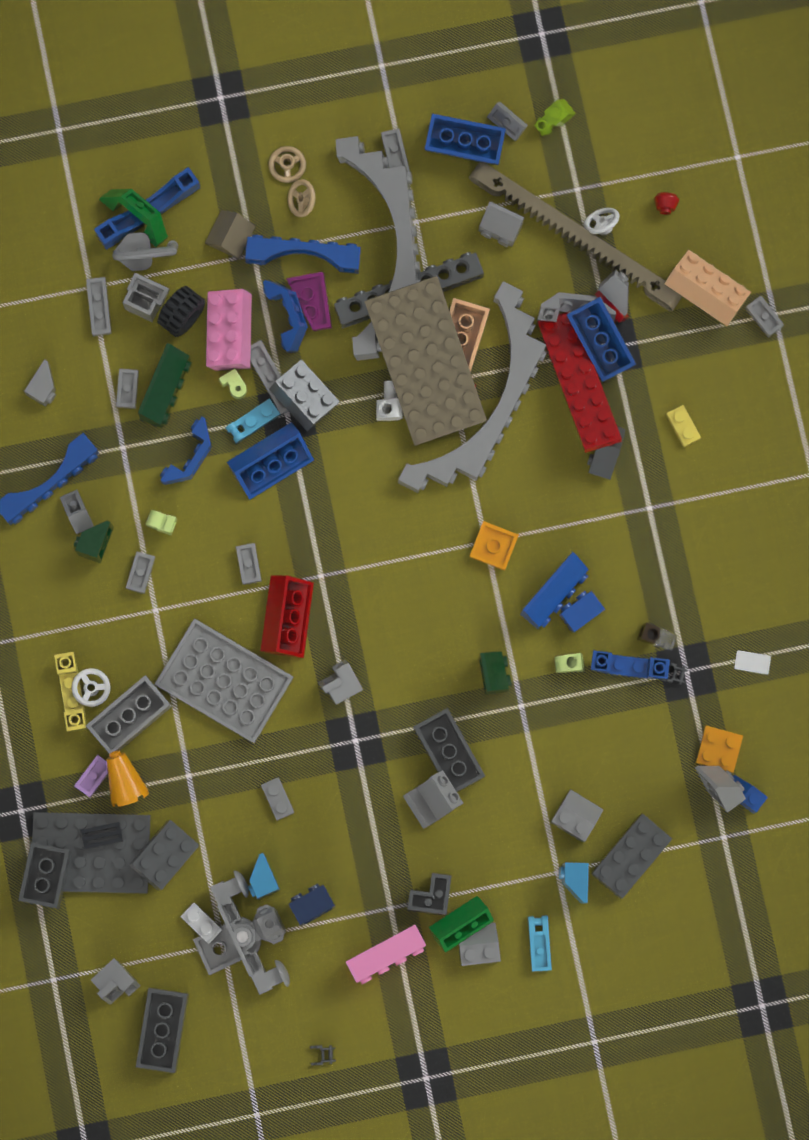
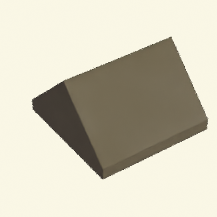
(230, 233)

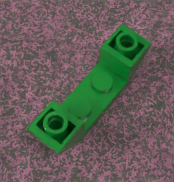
(141, 209)

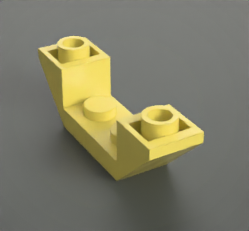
(74, 711)

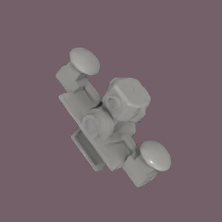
(243, 937)

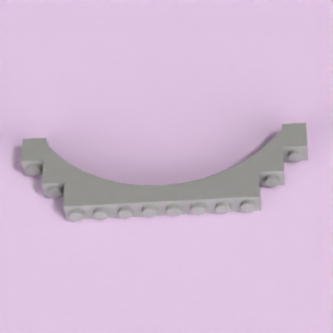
(395, 189)
(472, 455)

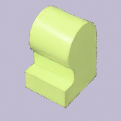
(234, 381)
(161, 522)
(569, 663)

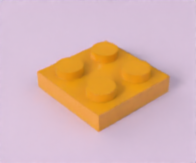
(494, 545)
(719, 748)

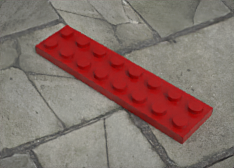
(579, 384)

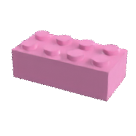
(228, 329)
(386, 953)

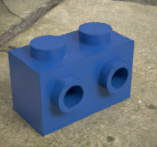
(582, 611)

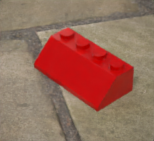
(287, 616)

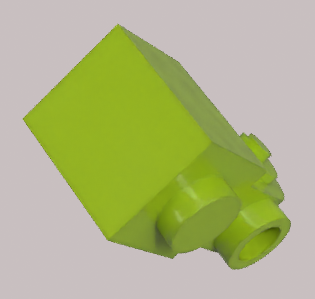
(556, 115)

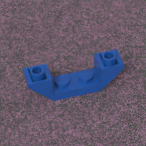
(291, 339)
(175, 475)
(630, 666)

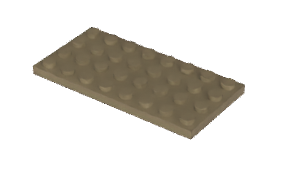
(425, 360)

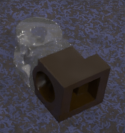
(657, 636)

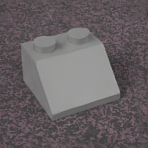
(501, 224)
(721, 786)
(577, 816)
(480, 947)

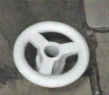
(604, 224)
(83, 675)

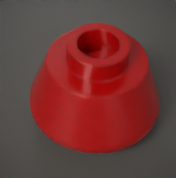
(666, 202)

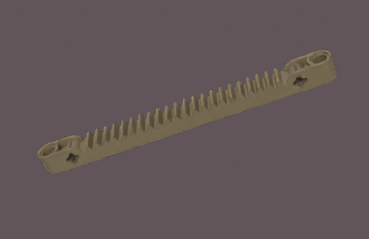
(486, 177)

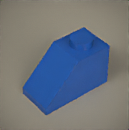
(753, 796)

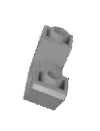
(565, 303)

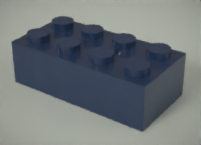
(311, 905)

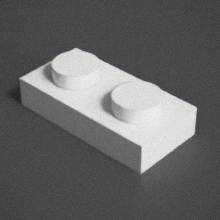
(201, 923)

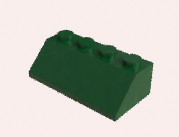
(164, 386)

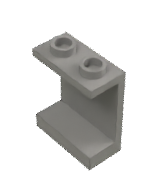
(433, 799)

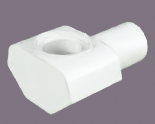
(390, 401)

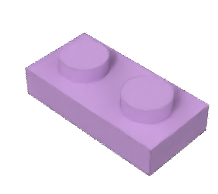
(92, 776)

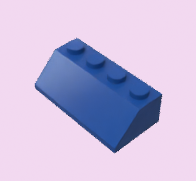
(465, 139)
(601, 339)
(270, 460)
(554, 591)

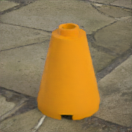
(124, 780)

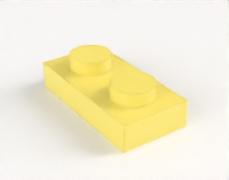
(683, 426)

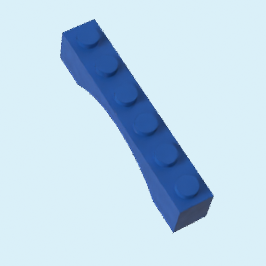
(170, 194)
(342, 257)
(78, 454)

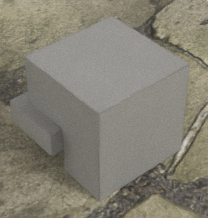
(144, 297)
(341, 683)
(114, 981)

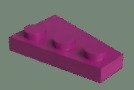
(313, 299)

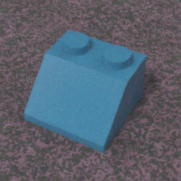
(262, 879)
(575, 879)

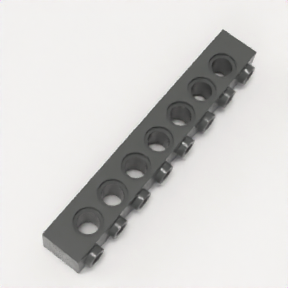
(469, 261)

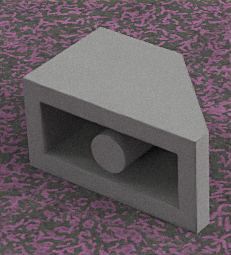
(616, 290)
(42, 385)
(76, 511)

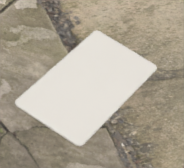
(752, 662)

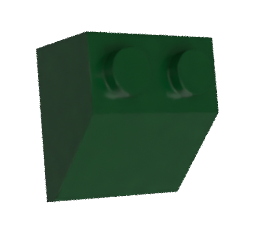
(94, 541)
(494, 673)

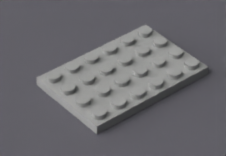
(224, 681)

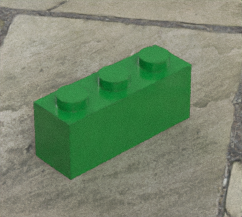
(461, 924)

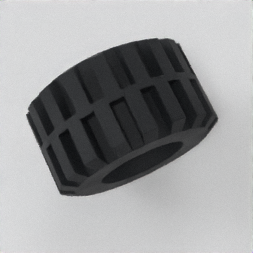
(181, 311)

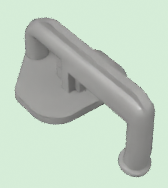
(137, 253)

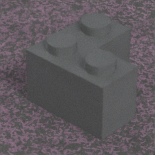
(605, 458)
(435, 901)

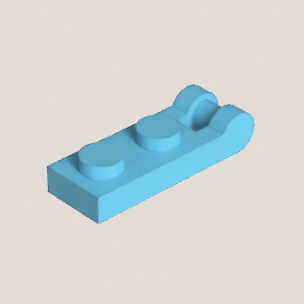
(253, 420)
(539, 944)

